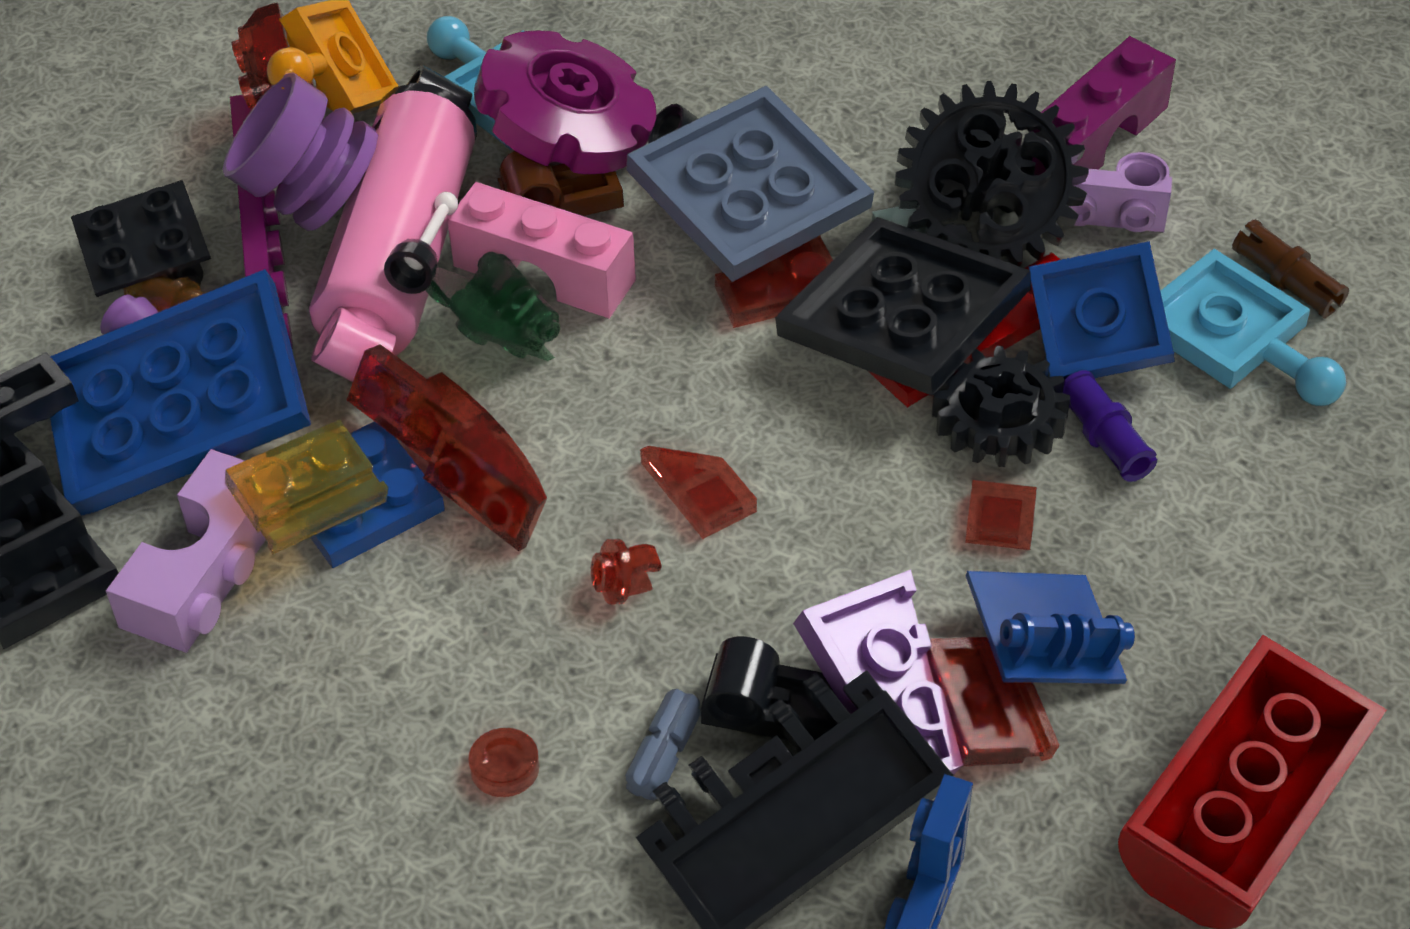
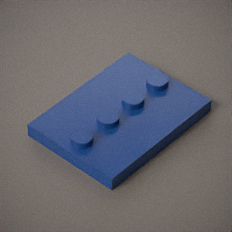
(173, 389)

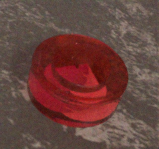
(504, 762)

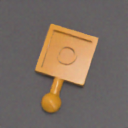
(337, 52)

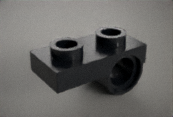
(748, 681)

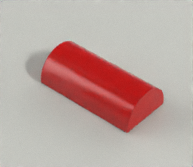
(1245, 787)

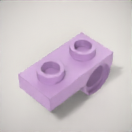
(1127, 198)

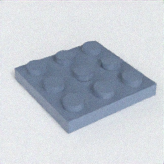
(749, 182)

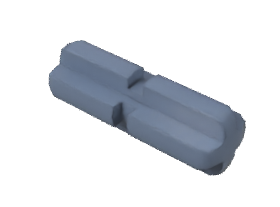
(669, 735)

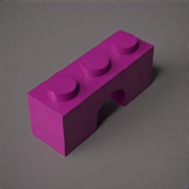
(1120, 91)

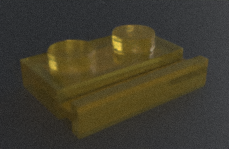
(305, 486)

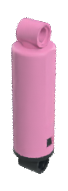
(419, 153)

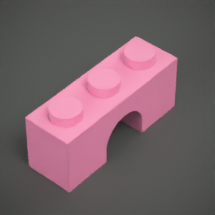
(583, 257)

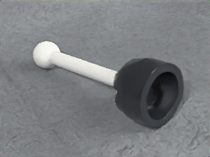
(413, 261)

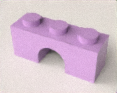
(181, 591)

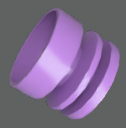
(300, 152)

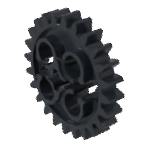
(944, 153)

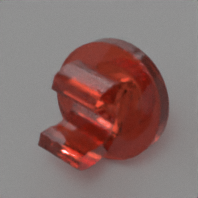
(623, 570)

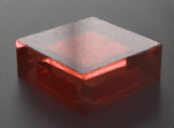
(1001, 515)

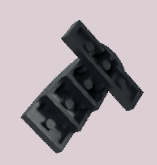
(45, 549)

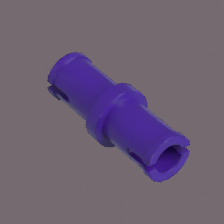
(1109, 426)

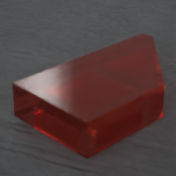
(700, 487)

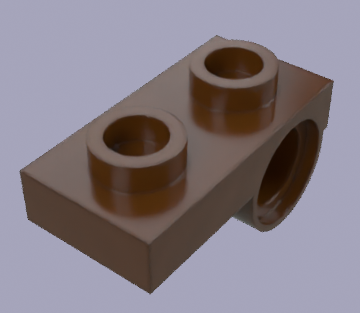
(560, 186)

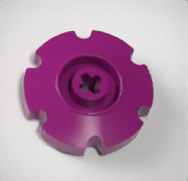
(564, 101)

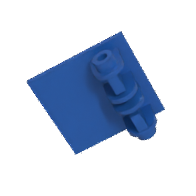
(1049, 628)

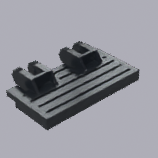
(797, 811)

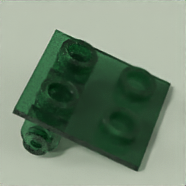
(498, 307)

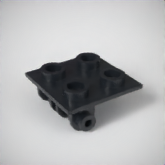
(142, 239)

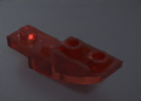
(462, 442)

